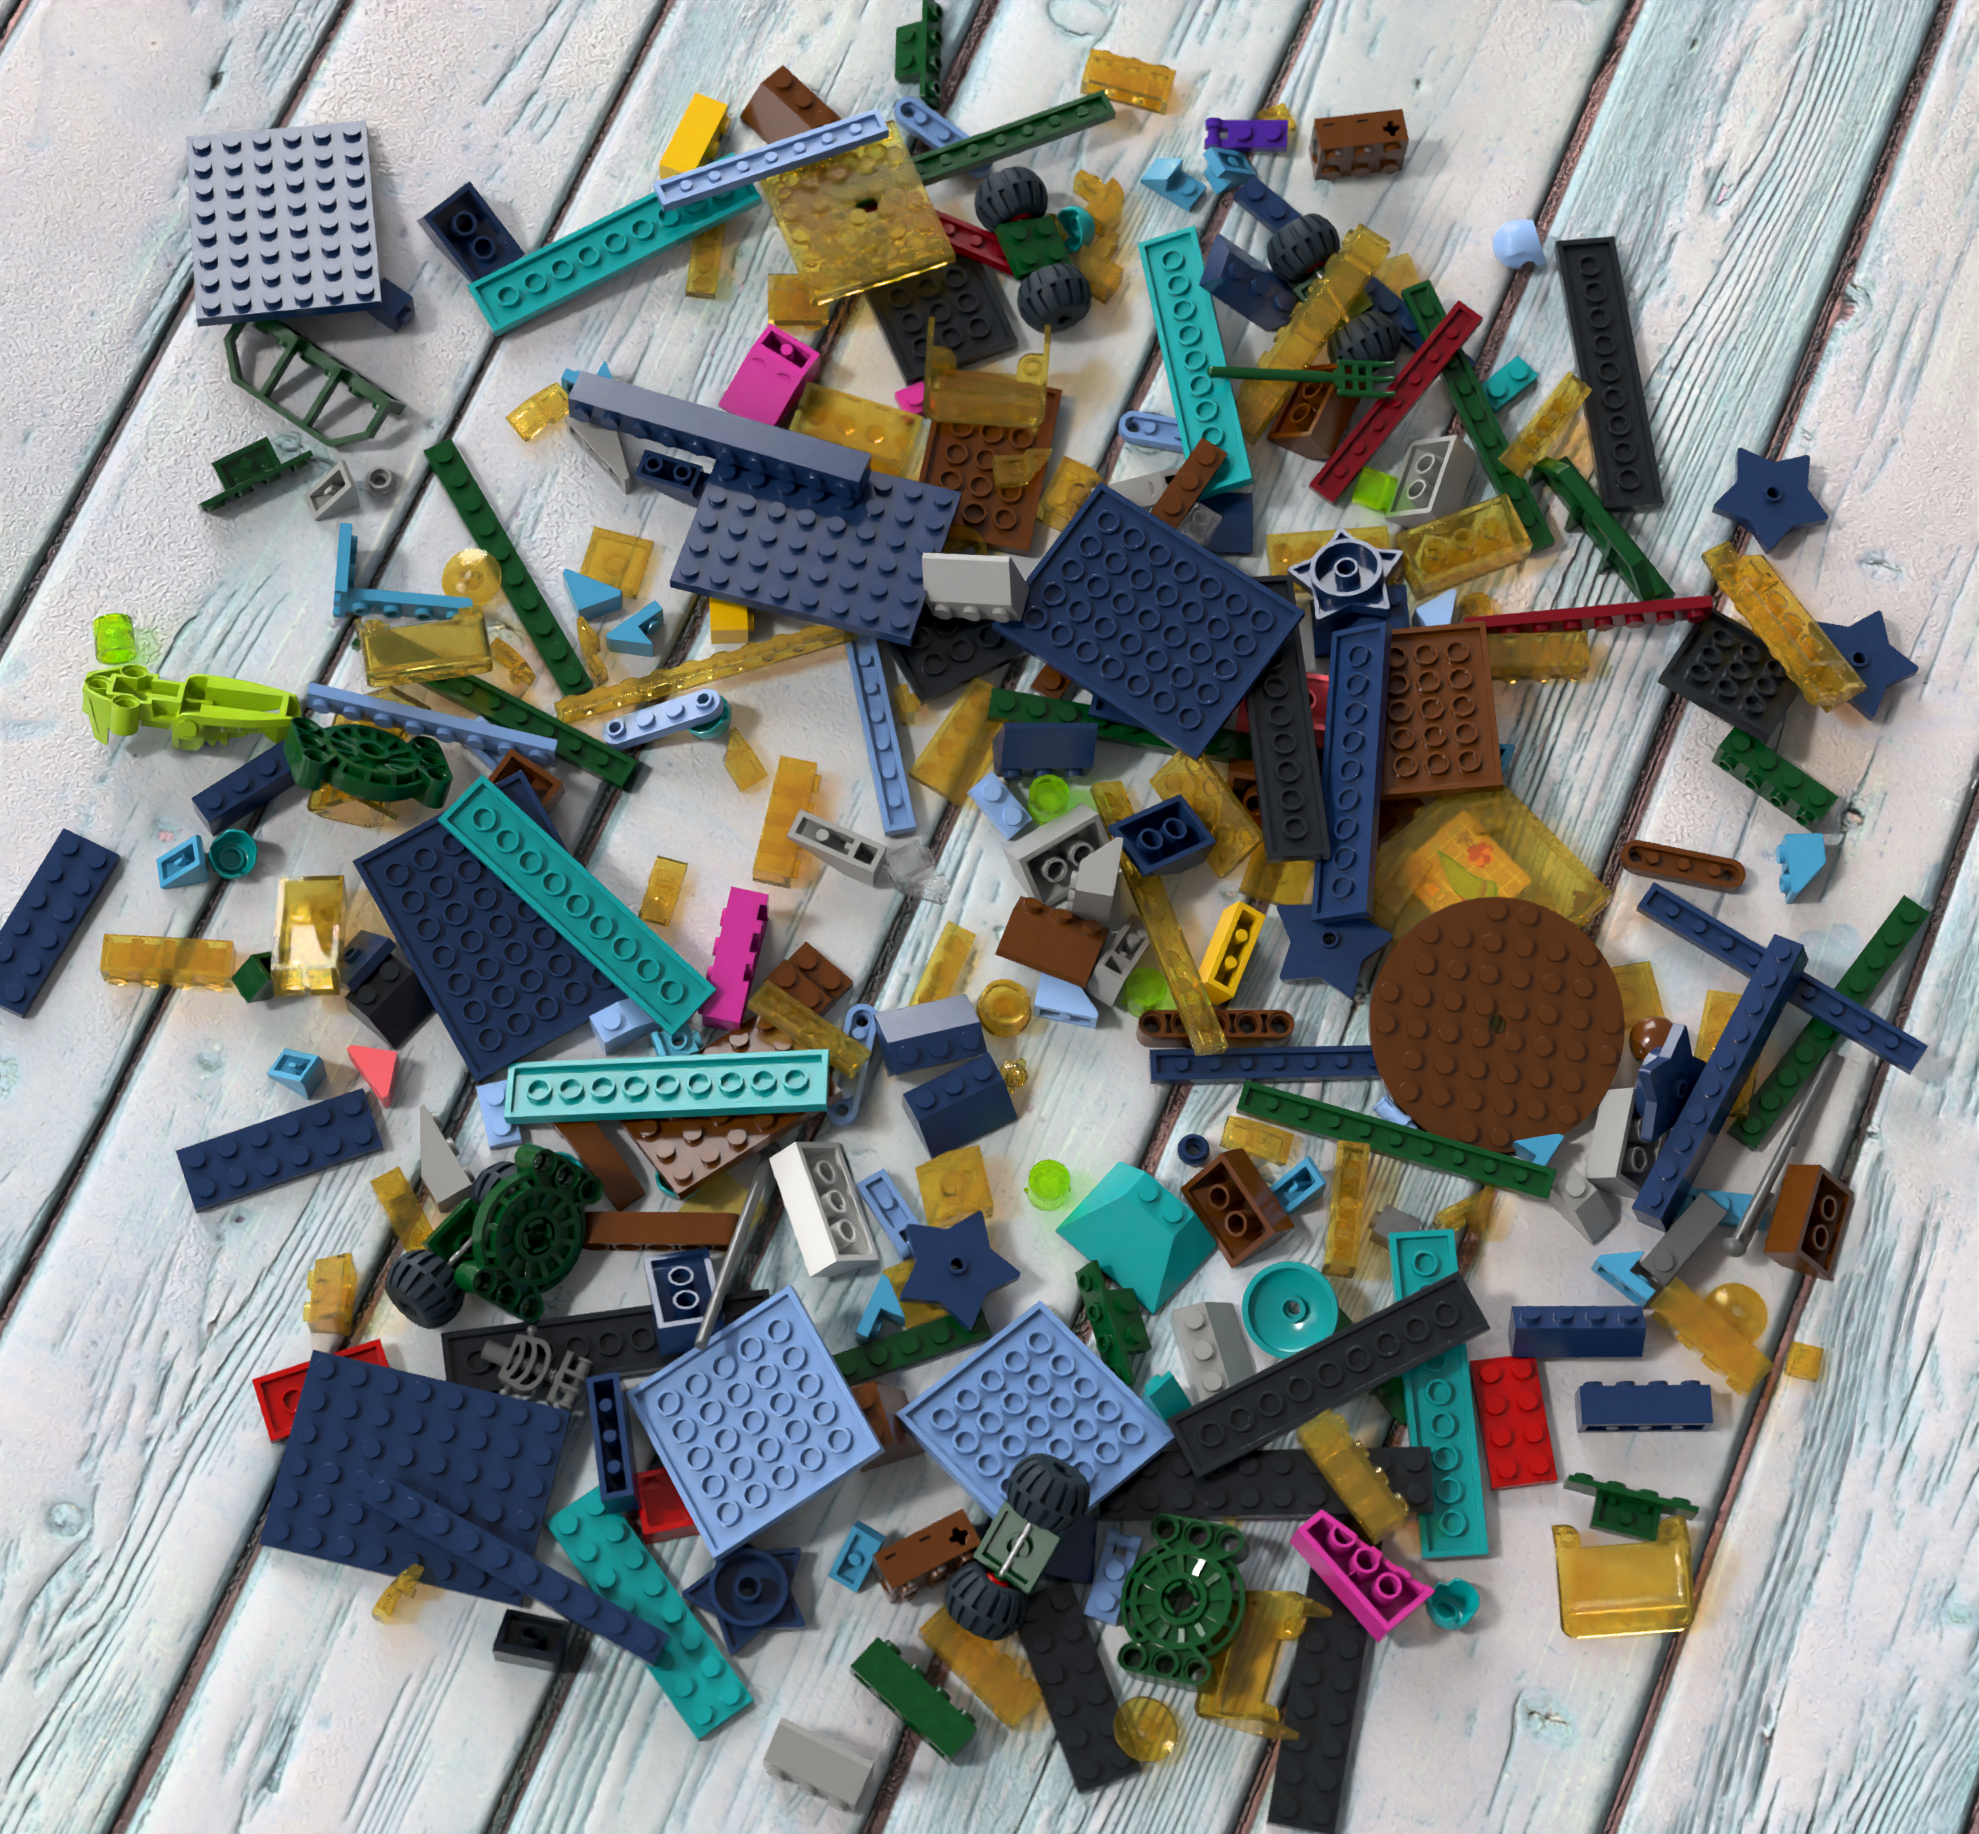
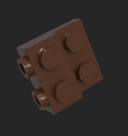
(811, 979)

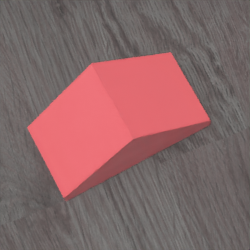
(377, 1068)

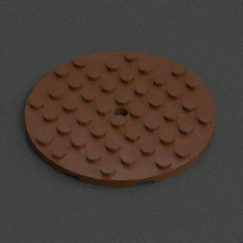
(1482, 963)

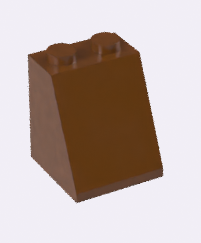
(880, 1405)

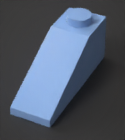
(620, 1025)

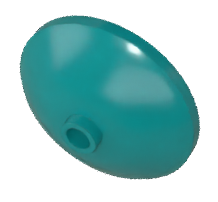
(1269, 1312)

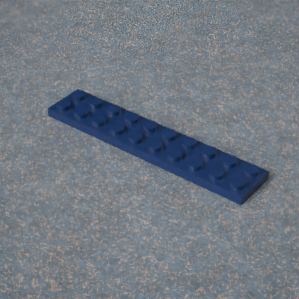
(1353, 771)

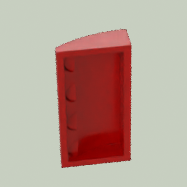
(662, 1511)

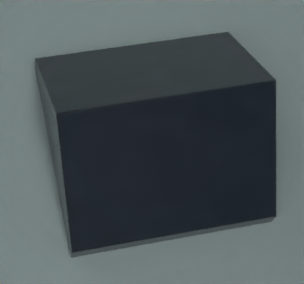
(532, 1641)

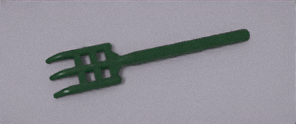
(1337, 377)

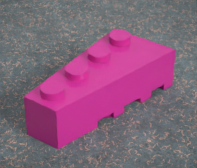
(736, 958)
(1359, 1575)

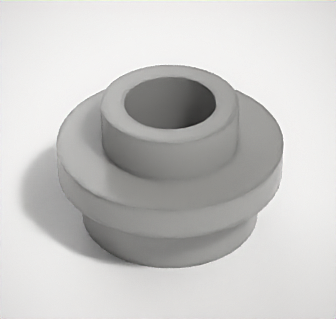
(376, 474)

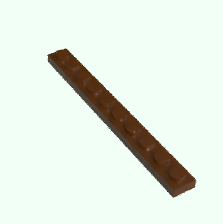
(1170, 508)

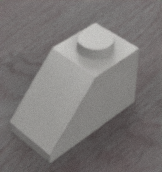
(1581, 1205)

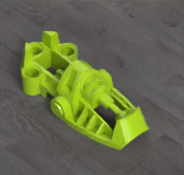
(194, 710)

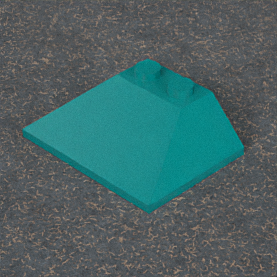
(1138, 1235)

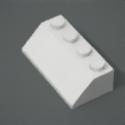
(823, 1208)

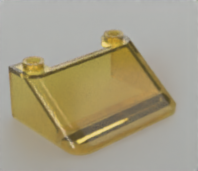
(1624, 1585)

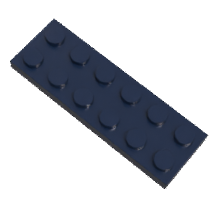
(50, 916)
(279, 1150)

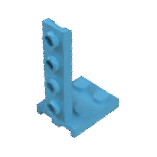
(388, 603)

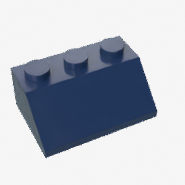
(1247, 285)
(1044, 749)
(929, 1035)
(959, 1106)

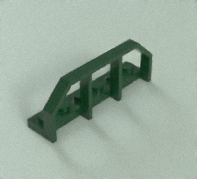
(312, 355)
(1602, 528)

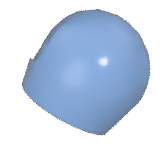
(1517, 244)

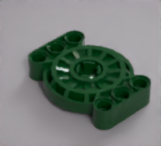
(367, 763)
(521, 1264)
(1199, 1632)

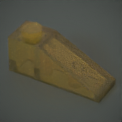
(401, 1209)

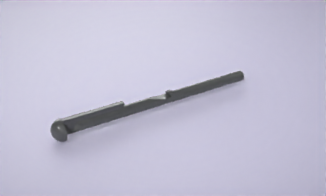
(1738, 1244)
(735, 1246)

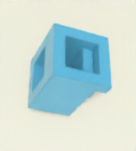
(664, 1046)

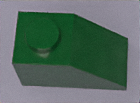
(255, 978)

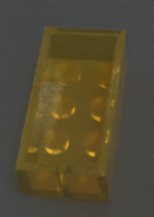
(861, 425)
(309, 936)

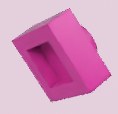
(911, 399)

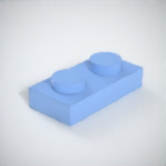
(999, 805)
(492, 1106)

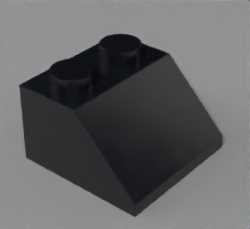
(390, 1002)

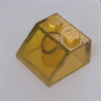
(791, 305)
(1066, 493)
(954, 1187)
(332, 1295)

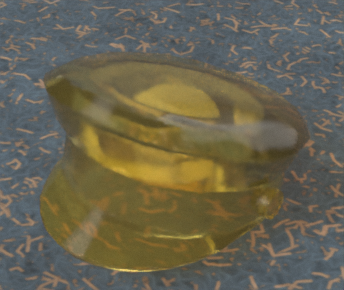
(1004, 1008)

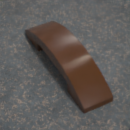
(602, 1161)

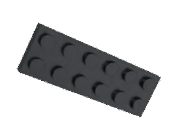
(1074, 1688)

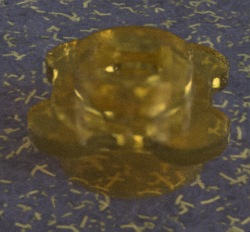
(1476, 599)
(1014, 1074)

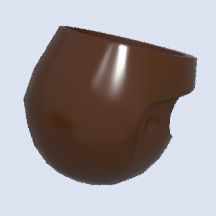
(1647, 1035)

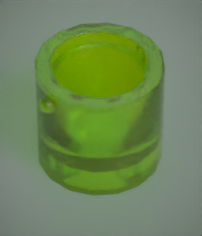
(1374, 490)
(114, 639)
(1047, 798)
(1144, 991)
(1048, 1185)

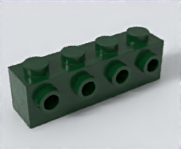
(1774, 779)
(913, 1699)

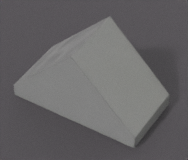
(333, 493)

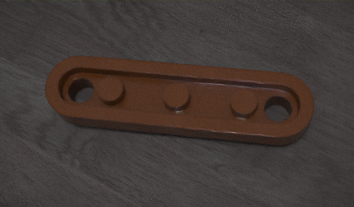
(1682, 866)

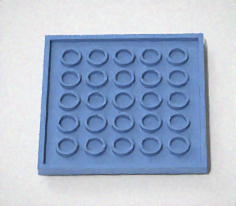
(1031, 1395)
(754, 1423)

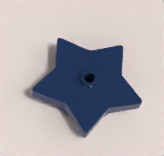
(1770, 498)
(1347, 577)
(1871, 657)
(1333, 963)
(1666, 1083)
(953, 1290)
(743, 1617)

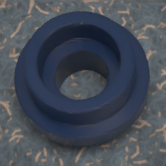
(1197, 1141)

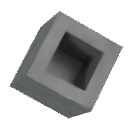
(1390, 1221)

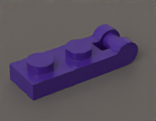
(1247, 135)

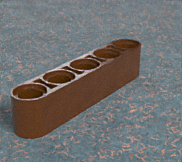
(1229, 1021)
(658, 1231)

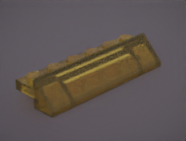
(1789, 631)

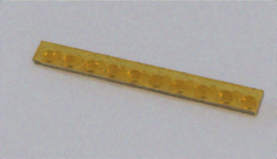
(697, 673)
(1164, 933)

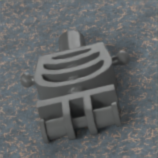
(507, 1357)

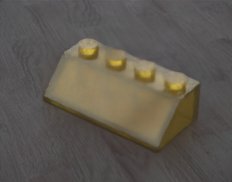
(1462, 546)

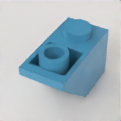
(1801, 862)

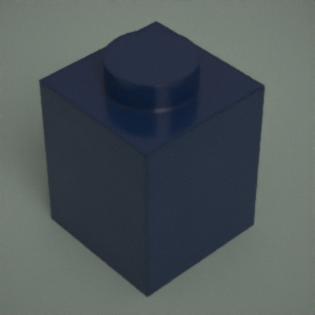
(396, 306)

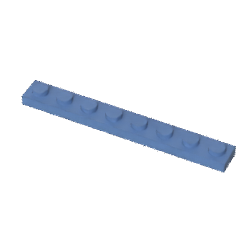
(771, 160)
(432, 723)
(880, 736)

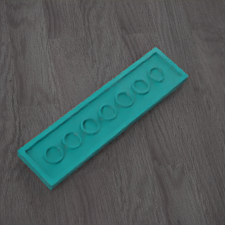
(624, 1572)

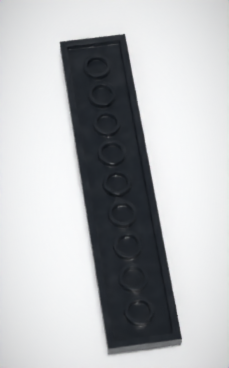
(1609, 366)
(1286, 751)
(611, 1339)
(1327, 1375)
(1260, 1486)
(1320, 1710)

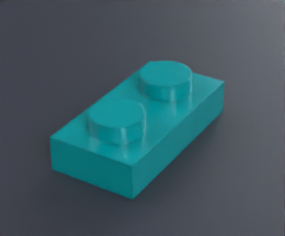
(1508, 383)

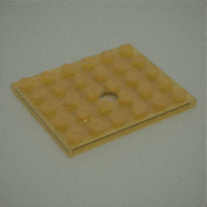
(843, 247)

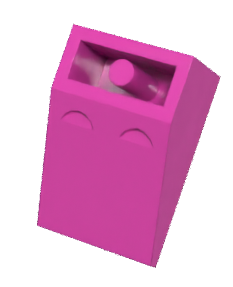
(771, 377)

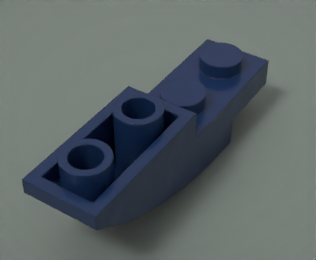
(673, 477)

